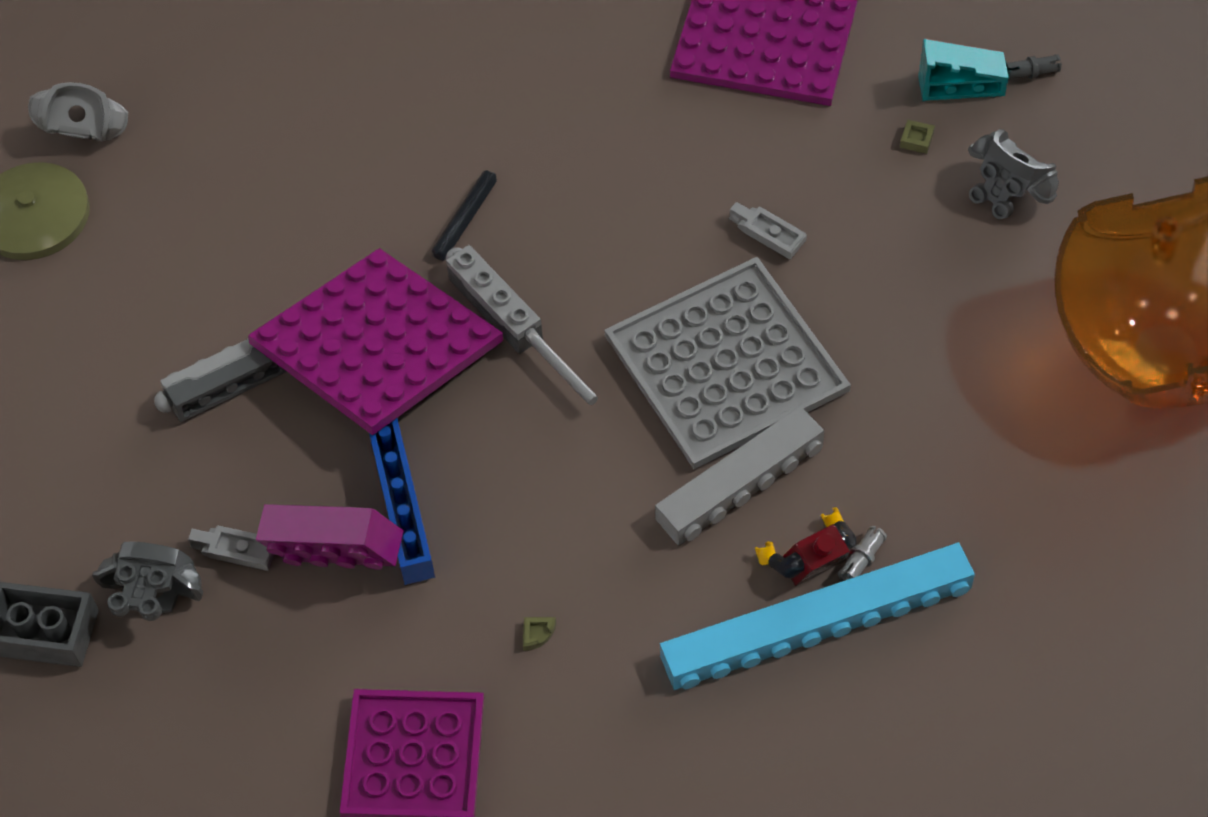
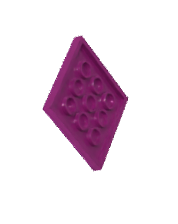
(412, 754)

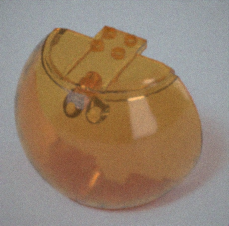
(1138, 295)

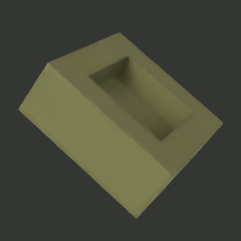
(917, 136)

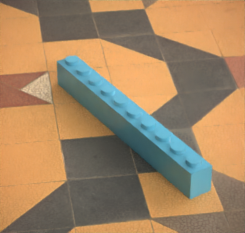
(816, 616)

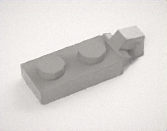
(768, 229)
(231, 546)

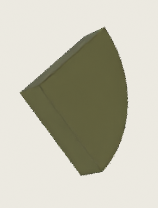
(537, 631)

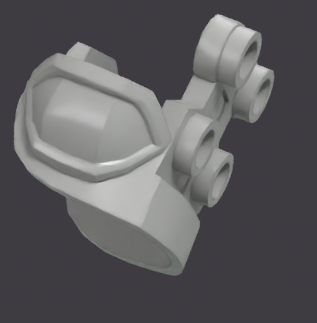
(102, 119)

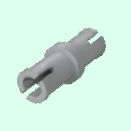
(862, 554)

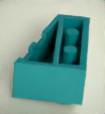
(960, 72)

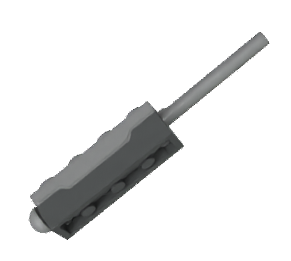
(506, 311)
(215, 380)

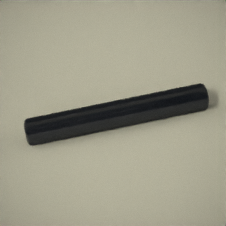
(464, 215)

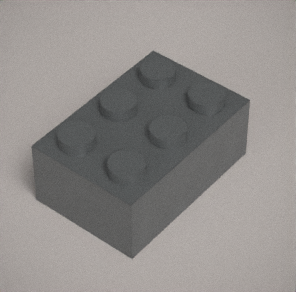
(45, 623)

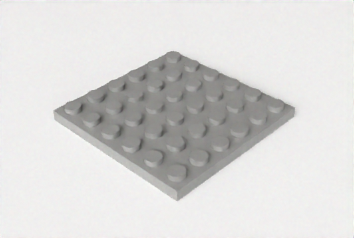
(726, 361)

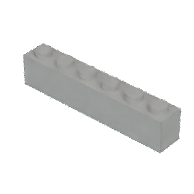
(739, 476)

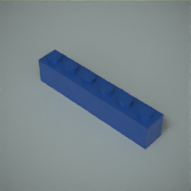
(402, 503)

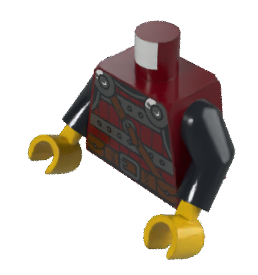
(813, 554)

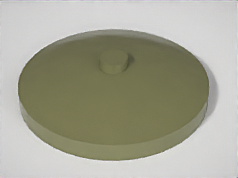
(40, 210)

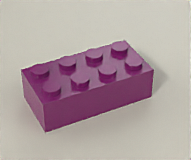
(329, 536)

